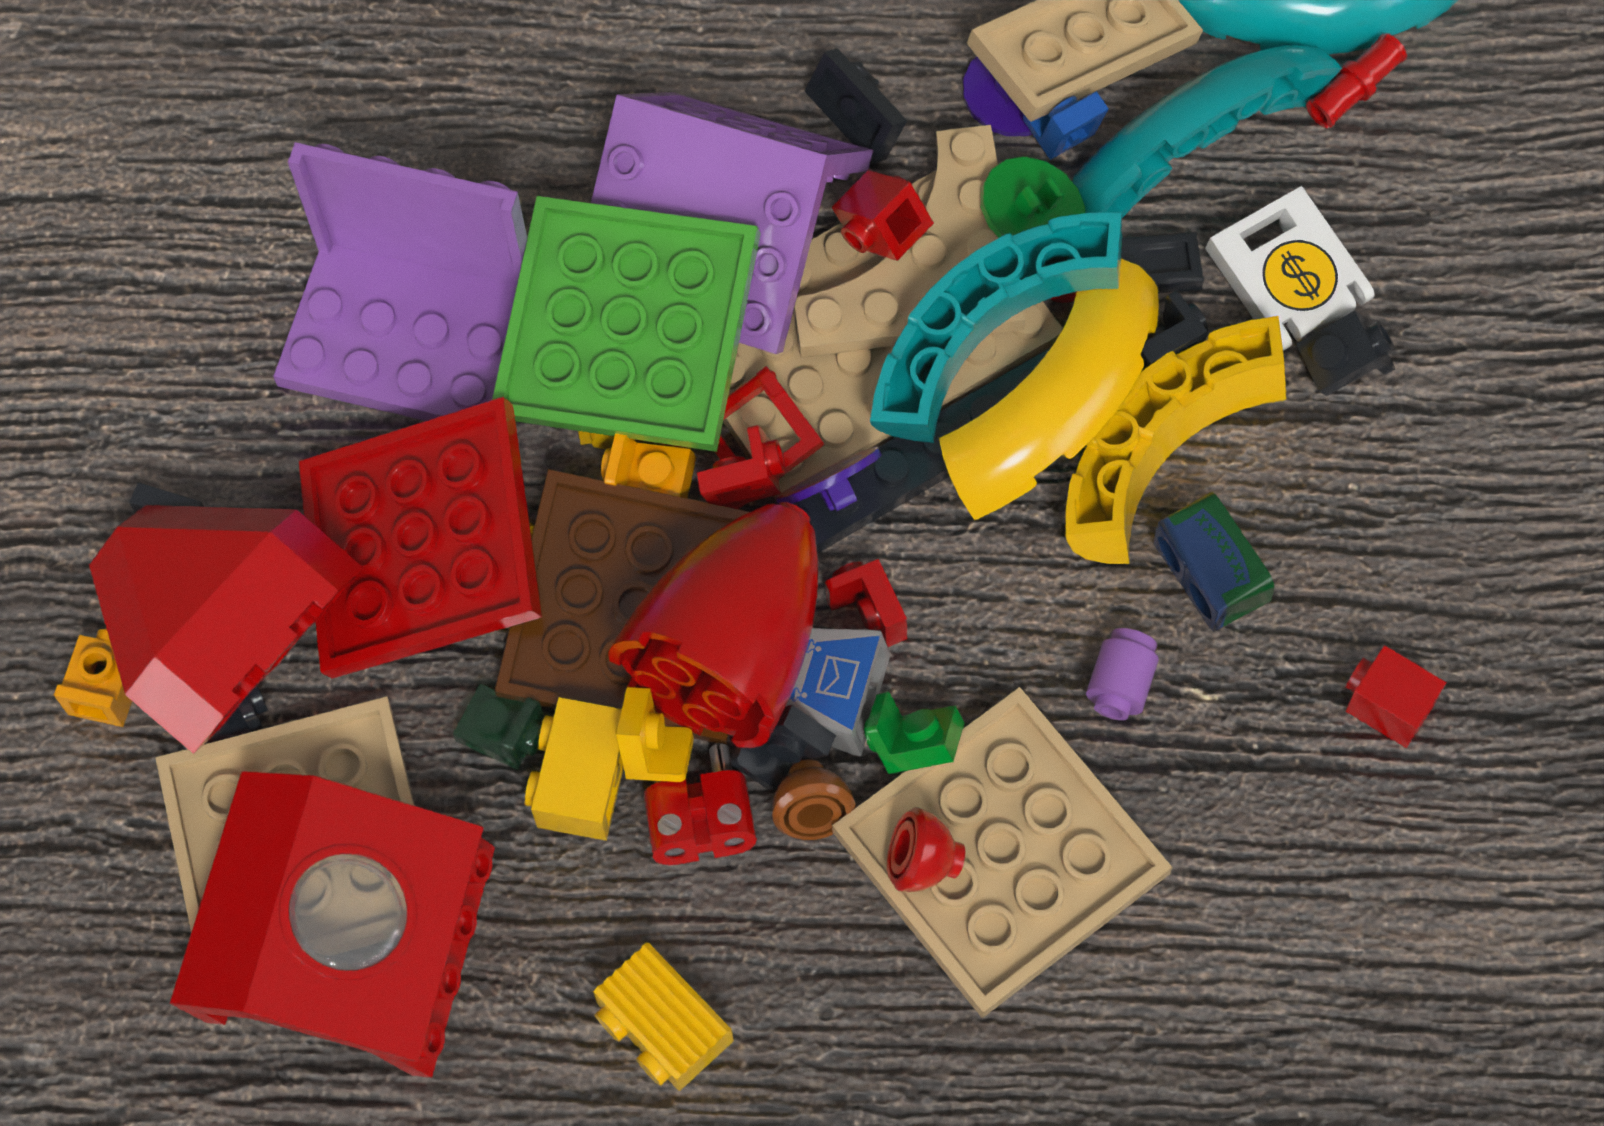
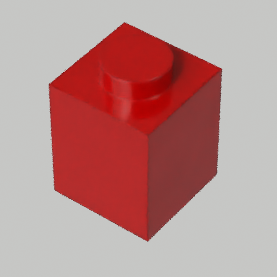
(1393, 695)

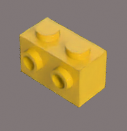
(579, 770)

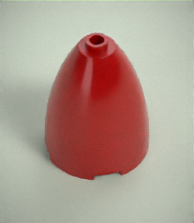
(728, 626)

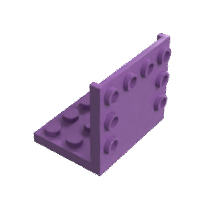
(733, 168)
(404, 286)

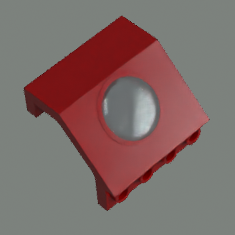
(336, 917)

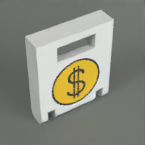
(1296, 276)

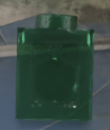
(500, 727)

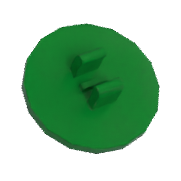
(1027, 195)

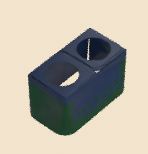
(1213, 561)

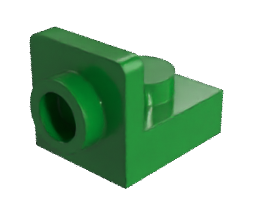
(912, 739)

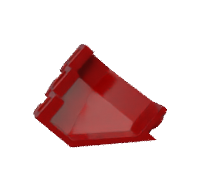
(211, 605)

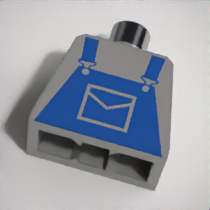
(841, 682)

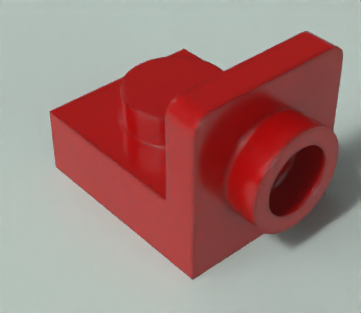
(743, 480)
(874, 598)

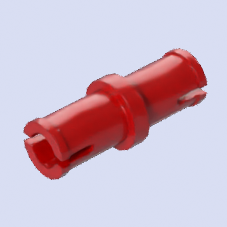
(1356, 80)

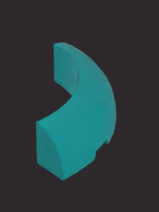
(1321, 24)
(1197, 117)
(978, 297)

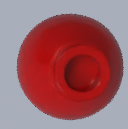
(922, 852)

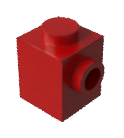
(882, 215)

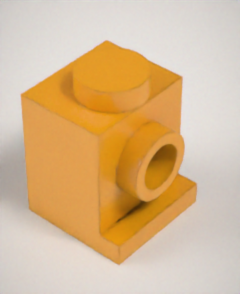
(89, 694)

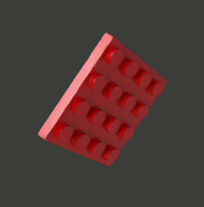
(438, 536)

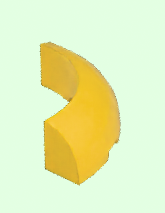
(1060, 400)
(1164, 408)

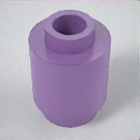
(1123, 674)

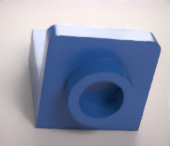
(1068, 124)

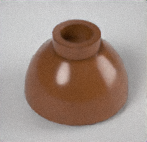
(810, 801)

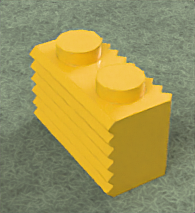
(661, 1017)

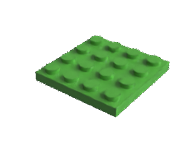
(627, 322)

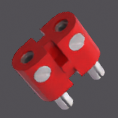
(700, 815)

